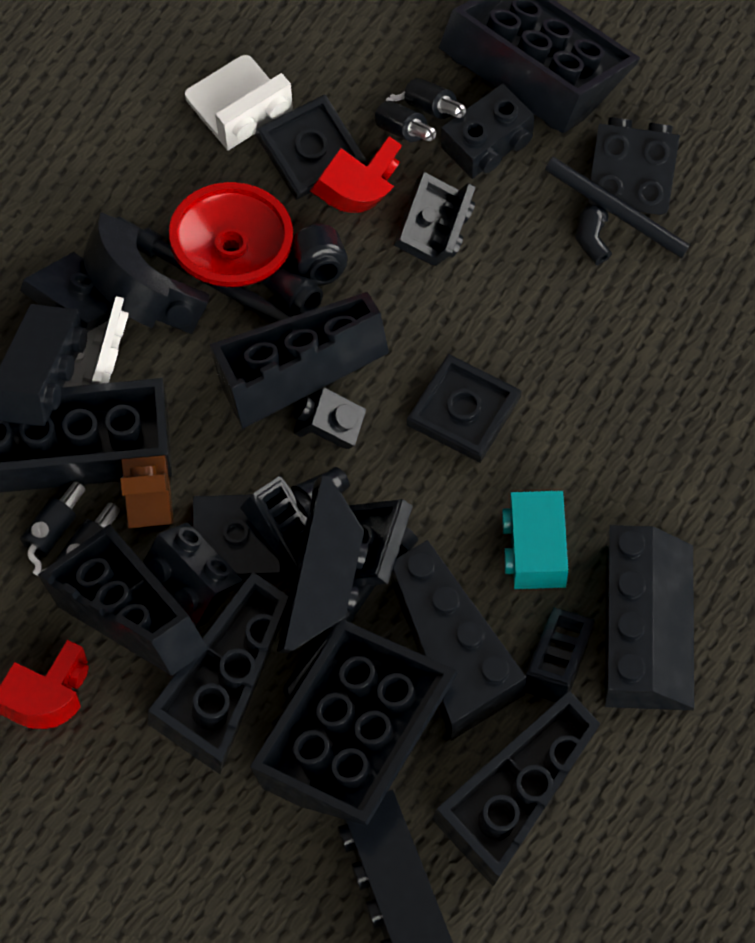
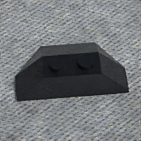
(324, 568)

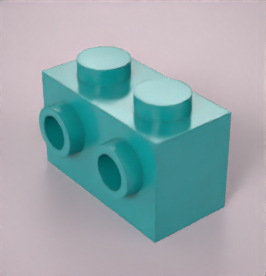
(537, 540)

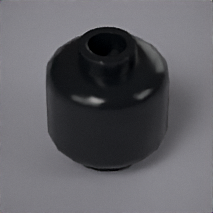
(319, 253)

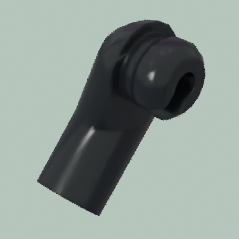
(588, 232)

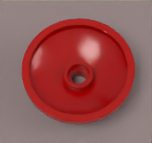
(227, 218)

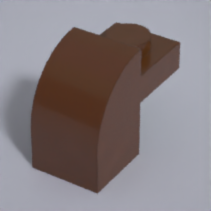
(147, 491)

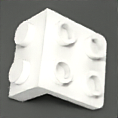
(239, 100)
(101, 350)

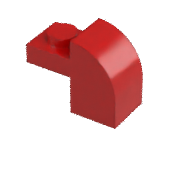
(357, 187)
(45, 700)

